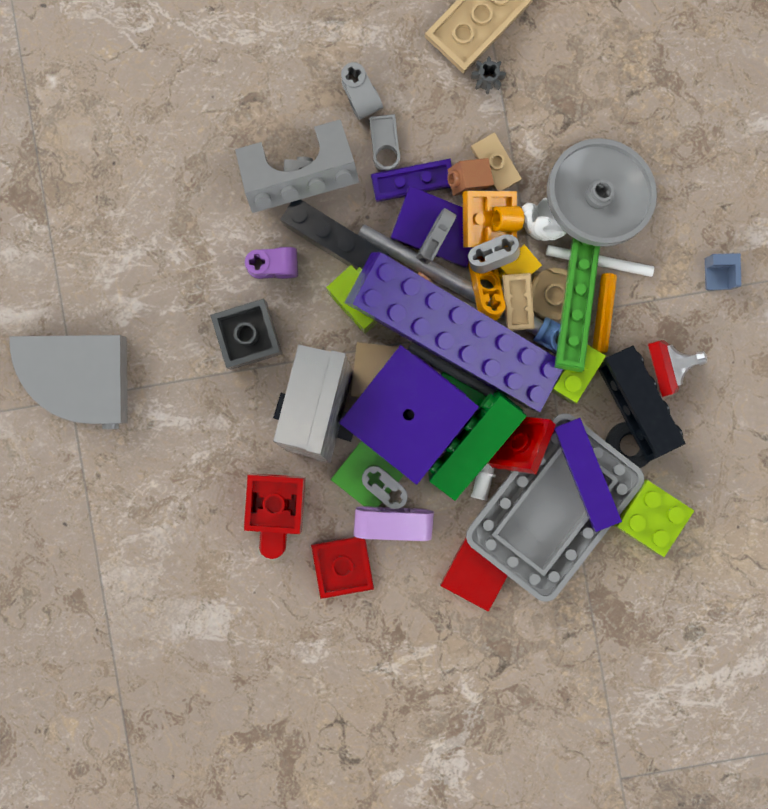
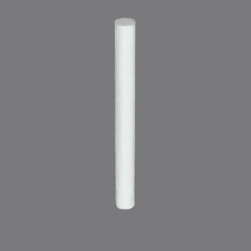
(606, 262)

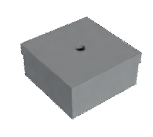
(314, 403)

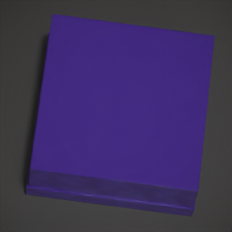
(409, 414)

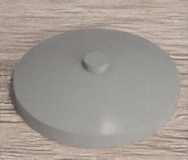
(601, 192)

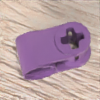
(276, 263)

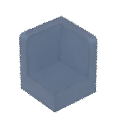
(723, 271)

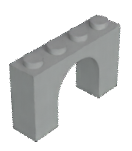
(329, 171)

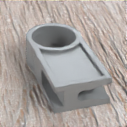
(384, 137)
(436, 236)

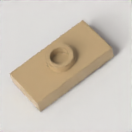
(501, 166)
(518, 301)

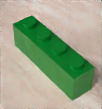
(476, 444)

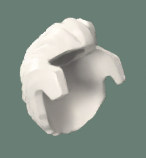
(540, 222)

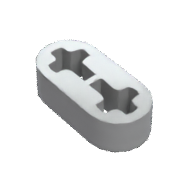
(494, 253)
(380, 492)

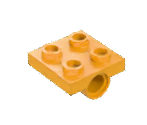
(490, 216)

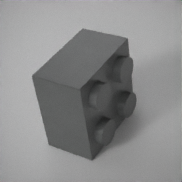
(246, 334)

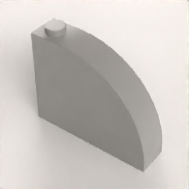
(75, 376)

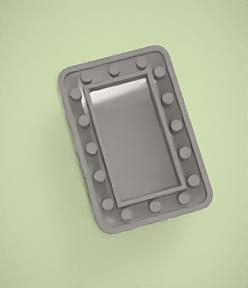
(538, 522)

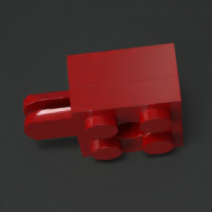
(274, 510)

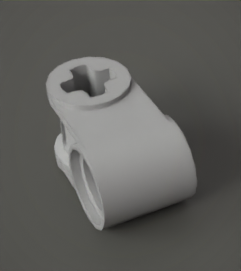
(360, 94)

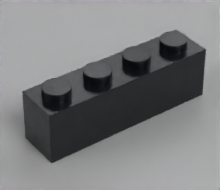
(328, 234)
(641, 403)

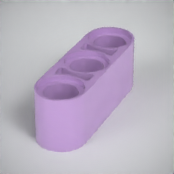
(393, 524)

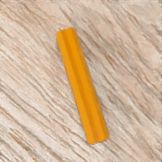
(604, 312)

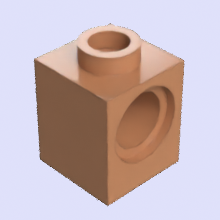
(470, 176)

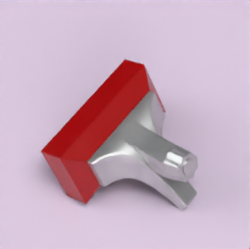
(672, 365)

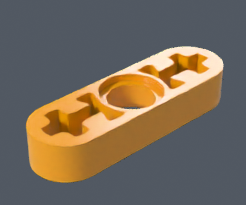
(483, 295)

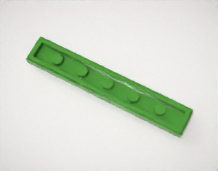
(577, 306)

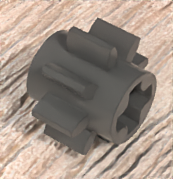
(487, 68)

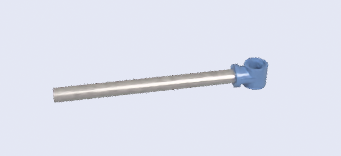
(544, 331)

